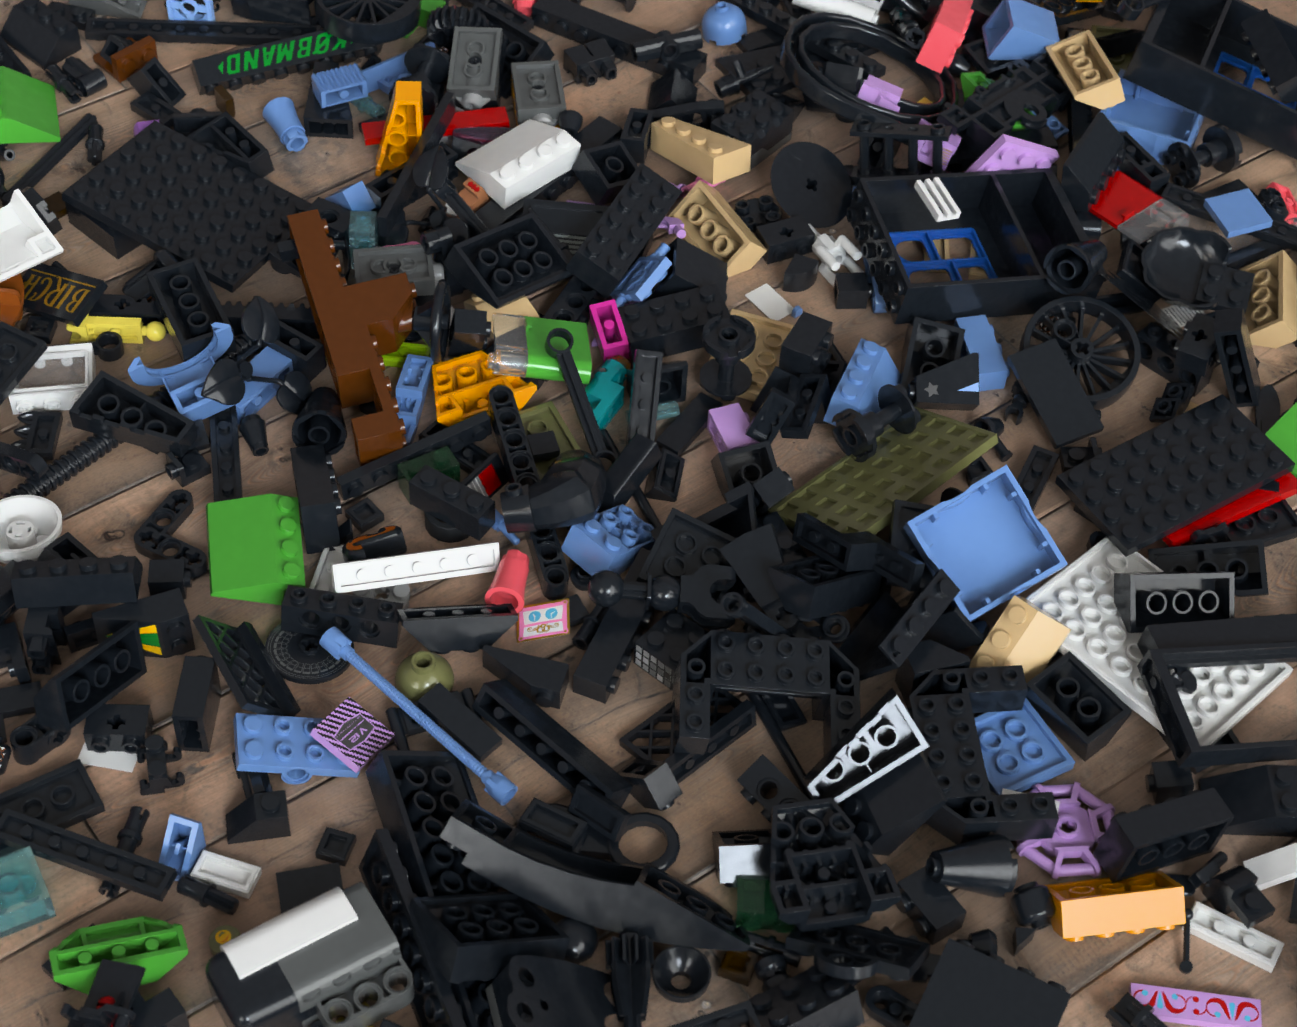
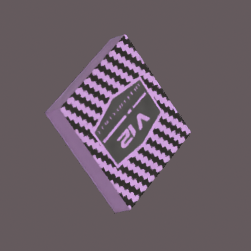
(352, 734)

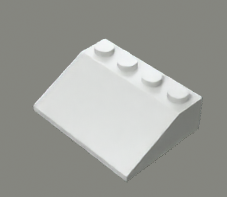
(521, 161)

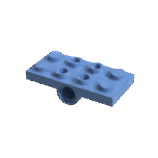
(284, 747)

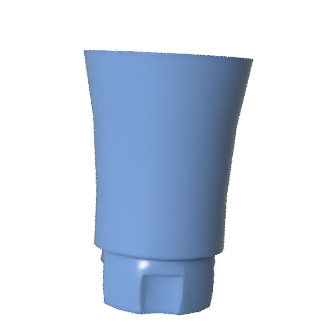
(283, 119)

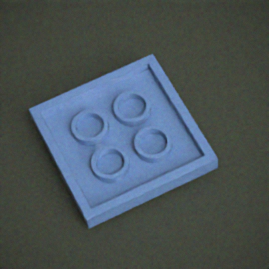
(1020, 749)

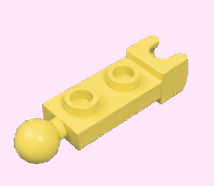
(128, 328)

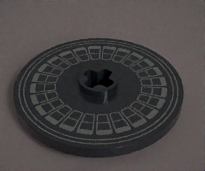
(298, 664)

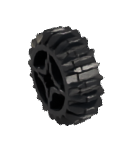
(443, 20)

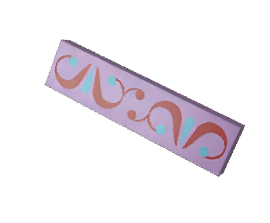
(1198, 1007)

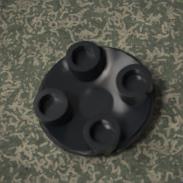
(758, 211)

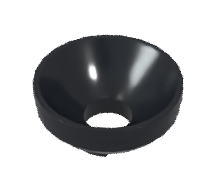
(685, 962)

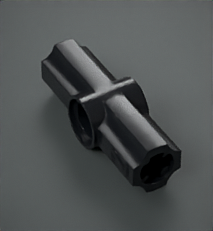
(666, 45)

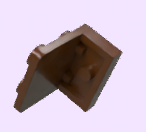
(128, 59)

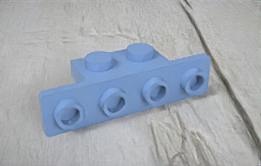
(387, 72)

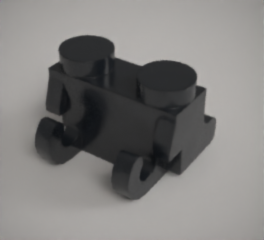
(157, 766)

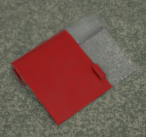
(1136, 209)

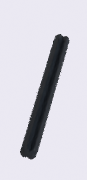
(52, 157)

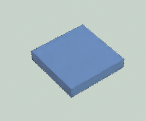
(1237, 213)

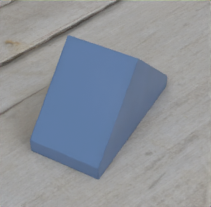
(182, 844)

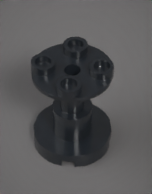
(428, 66)
(1218, 149)
(727, 342)
(858, 433)

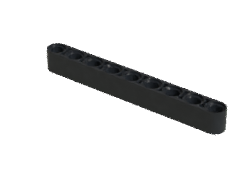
(522, 469)

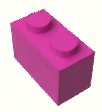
(608, 330)

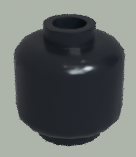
(1032, 905)

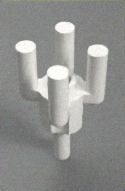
(833, 253)

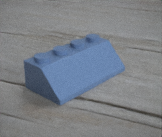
(864, 376)

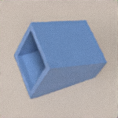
(1019, 31)

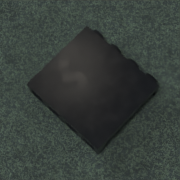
(986, 992)

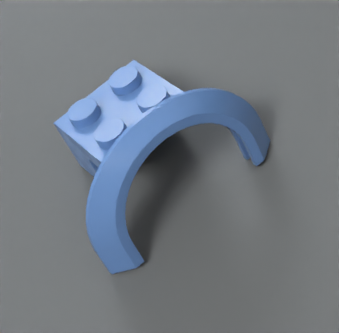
(187, 379)

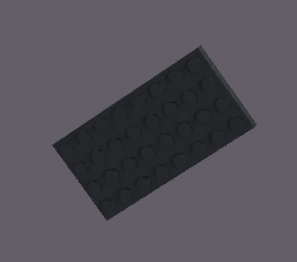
(1174, 474)

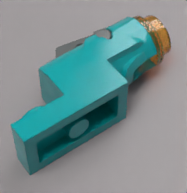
(606, 389)

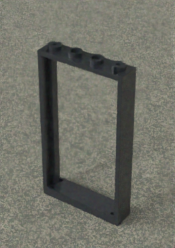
(1174, 718)

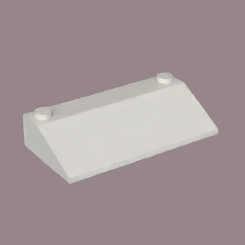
(23, 238)

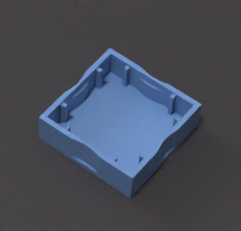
(1153, 119)
(986, 543)

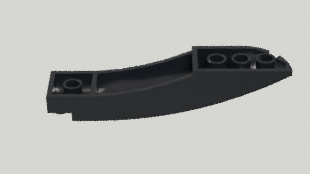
(590, 888)

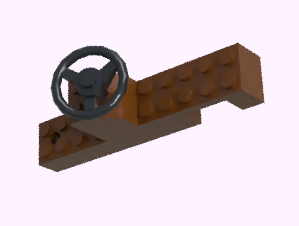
(360, 326)

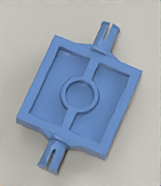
(642, 277)

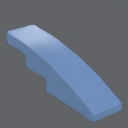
(412, 391)

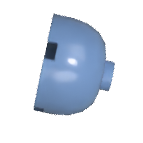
(723, 24)

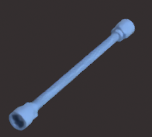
(496, 785)

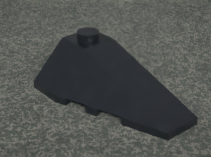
(1242, 557)

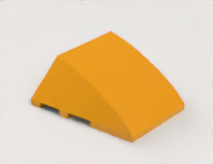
(465, 384)

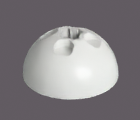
(27, 527)

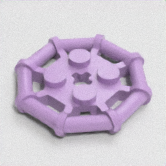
(1073, 844)

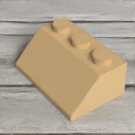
(1022, 637)

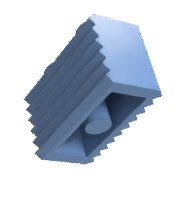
(339, 85)

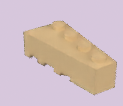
(700, 150)

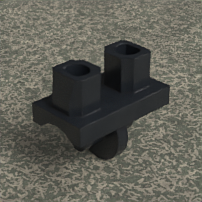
(1132, 1013)

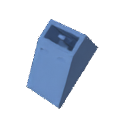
(608, 540)

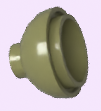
(421, 673)

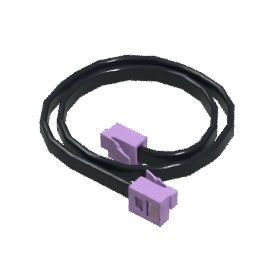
(877, 98)

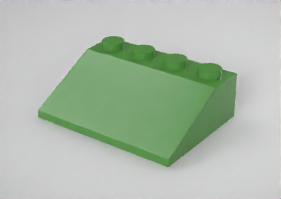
(27, 109)
(254, 548)

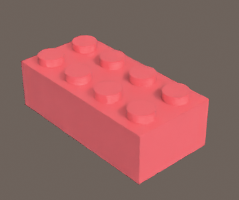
(945, 34)

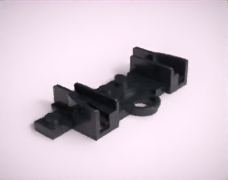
(996, 109)

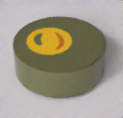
(220, 936)

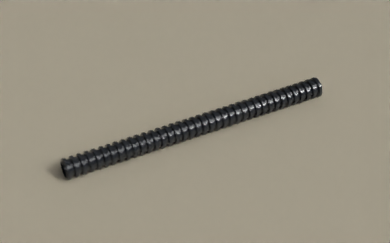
(98, 445)

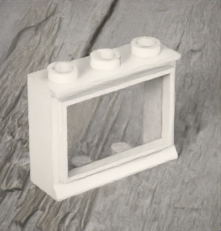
(55, 379)

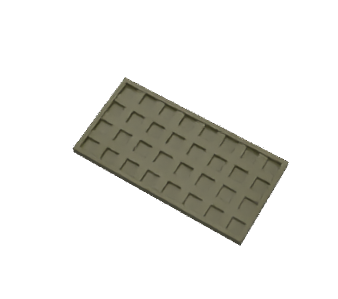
(905, 468)

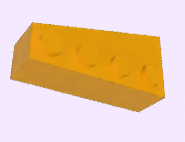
(402, 126)

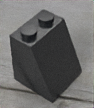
(690, 270)

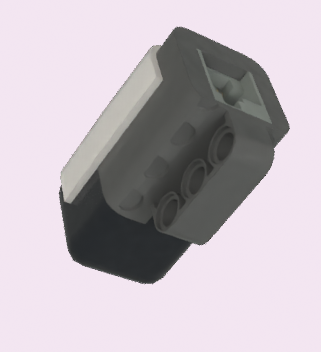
(313, 966)

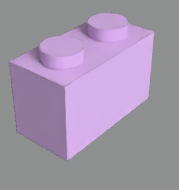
(728, 427)

